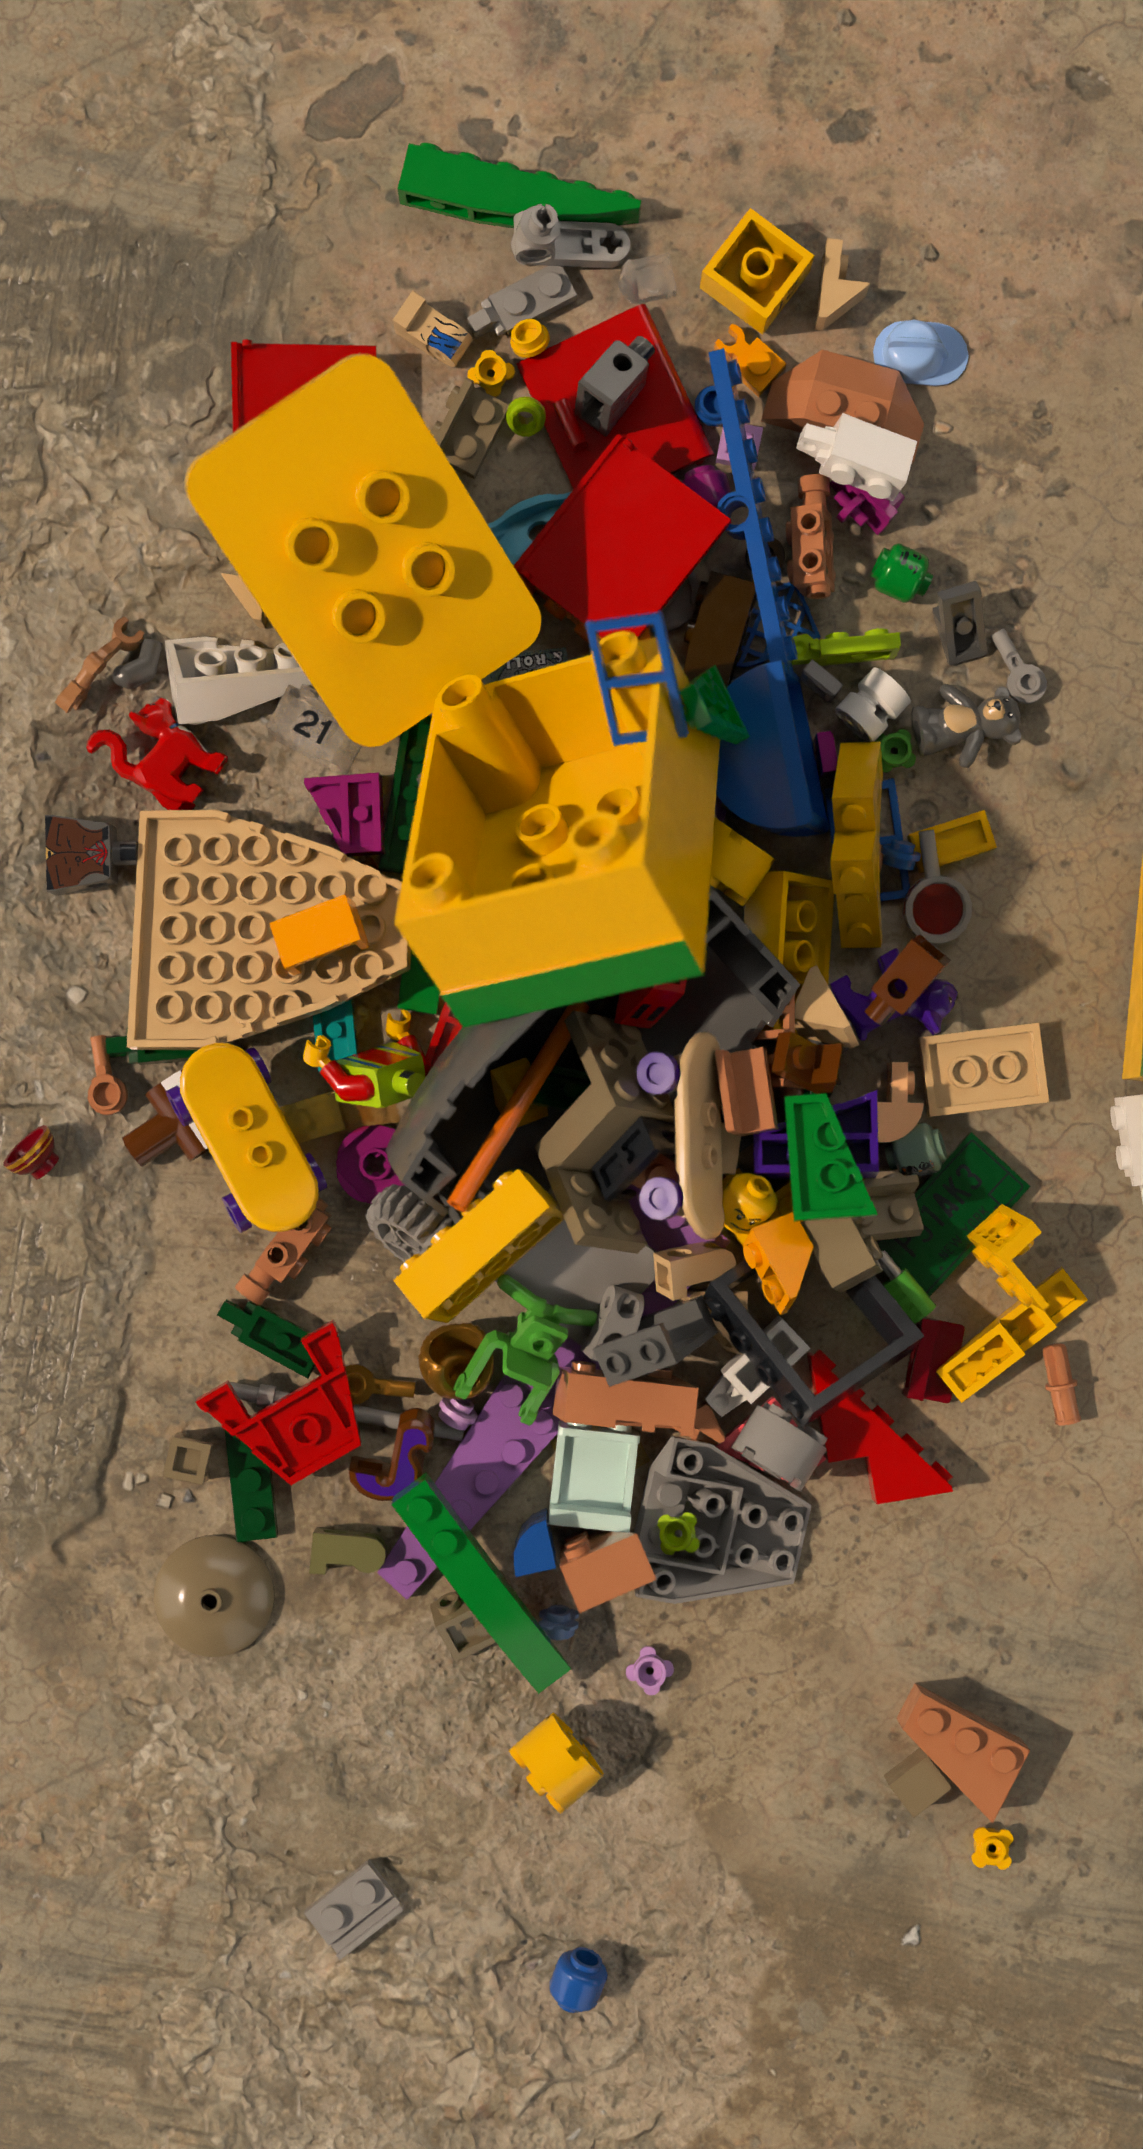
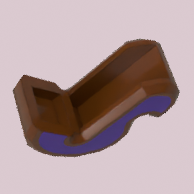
(384, 1480)

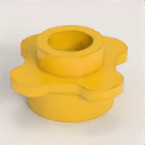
(487, 362)
(983, 1839)

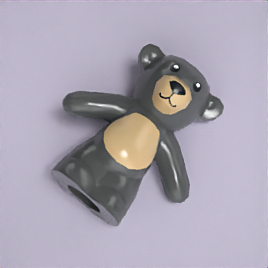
(965, 721)

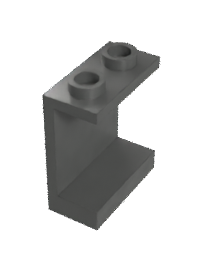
(658, 1343)

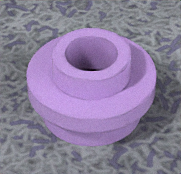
(457, 1413)

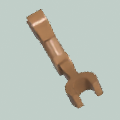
(76, 692)

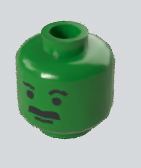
(901, 573)

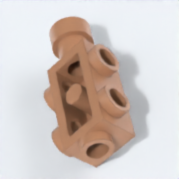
(810, 547)
(294, 1245)

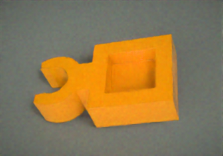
(756, 361)

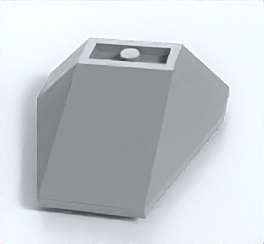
(745, 1525)

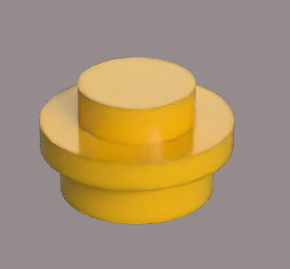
(529, 338)

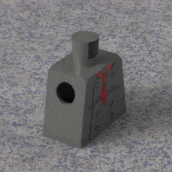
(613, 384)

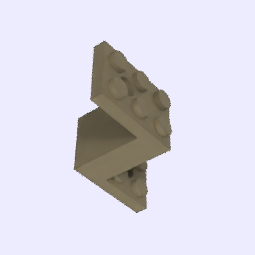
(593, 1125)

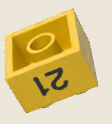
(756, 271)

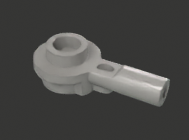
(1025, 681)

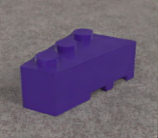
(859, 1125)

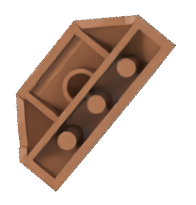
(838, 384)

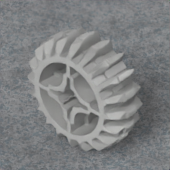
(404, 1221)

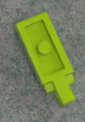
(842, 649)

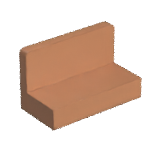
(746, 1091)

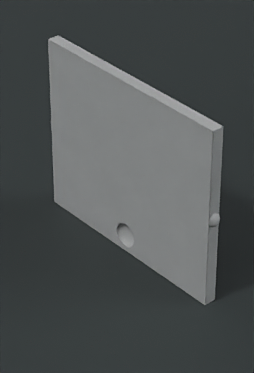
(580, 1274)

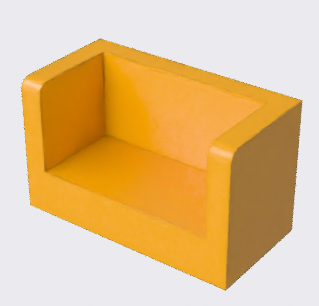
(318, 932)

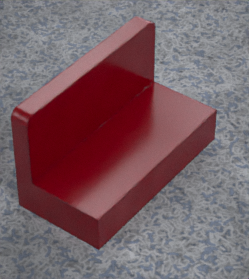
(939, 1343)

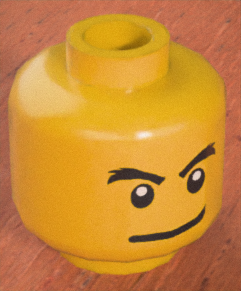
(747, 1202)

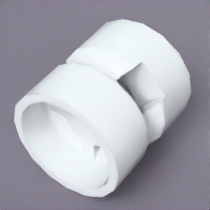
(875, 702)

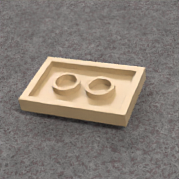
(983, 1069)

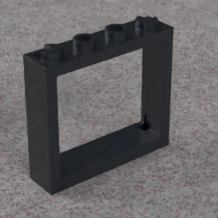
(774, 1369)

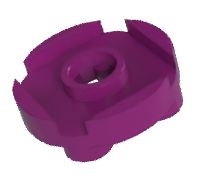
(352, 1162)

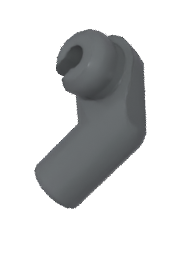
(142, 669)

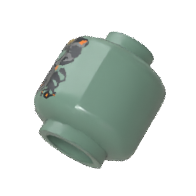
(917, 1152)

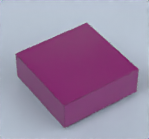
(825, 754)

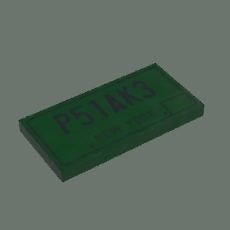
(951, 1207)

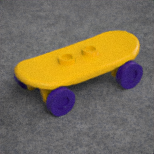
(248, 1138)

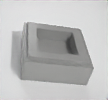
(821, 681)

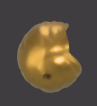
(447, 1354)

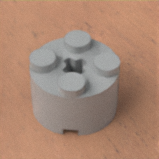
(780, 1446)

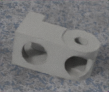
(617, 1317)

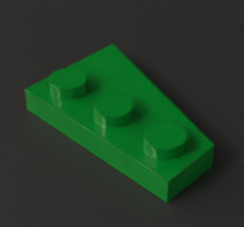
(711, 708)
(821, 1165)

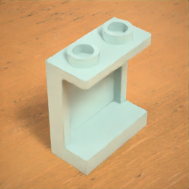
(593, 1477)

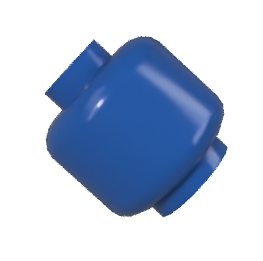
(578, 1980)

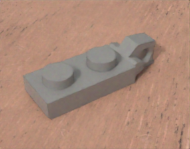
(525, 299)

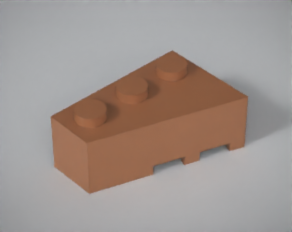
(644, 1402)
(965, 1747)

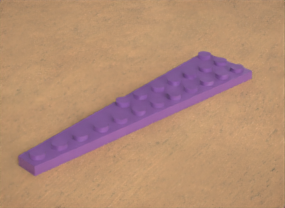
(503, 1447)

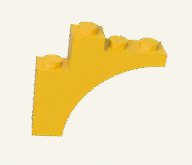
(857, 843)

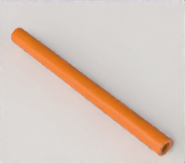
(513, 1112)

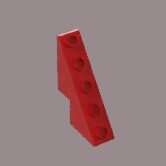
(858, 1432)

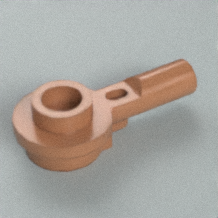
(106, 1093)

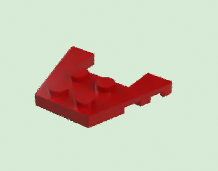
(303, 1427)

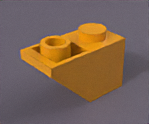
(780, 1256)

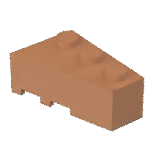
(603, 1566)

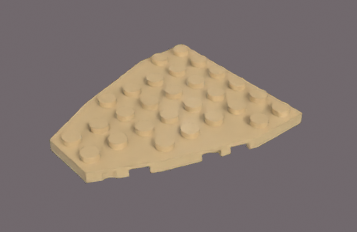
(204, 935)

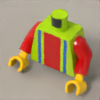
(375, 1075)

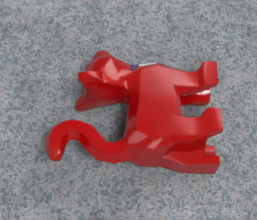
(168, 760)

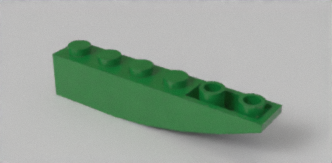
(495, 193)

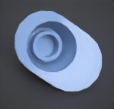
(922, 352)

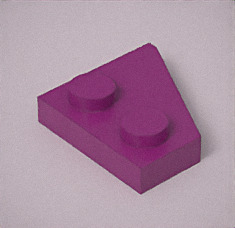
(352, 810)

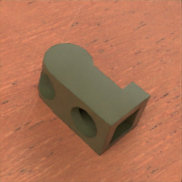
(346, 1547)

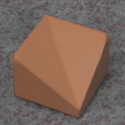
(706, 1425)

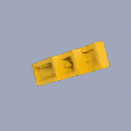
(1010, 1336)

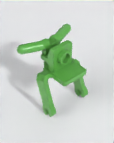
(529, 1348)

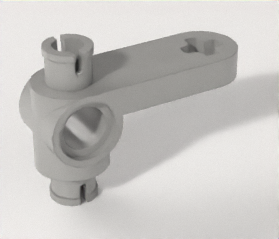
(547, 241)

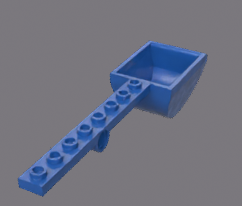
(775, 771)

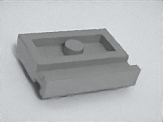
(354, 1909)

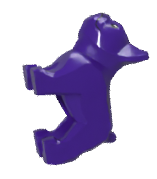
(929, 1008)

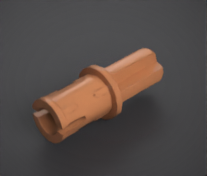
(1061, 1384)

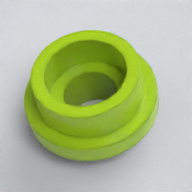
(525, 426)

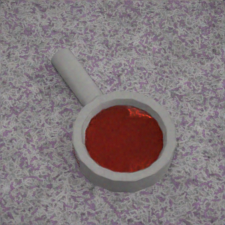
(936, 904)

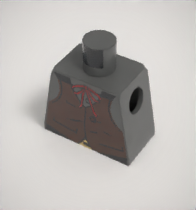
(83, 854)

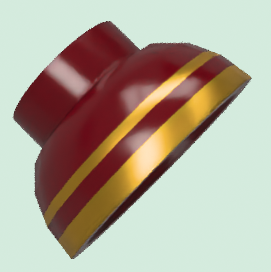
(33, 1154)

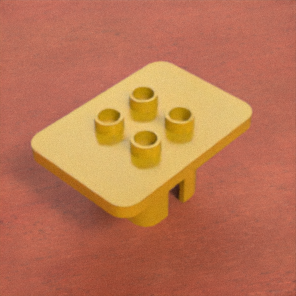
(363, 548)

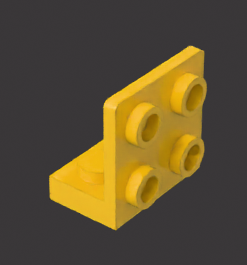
(1001, 1239)

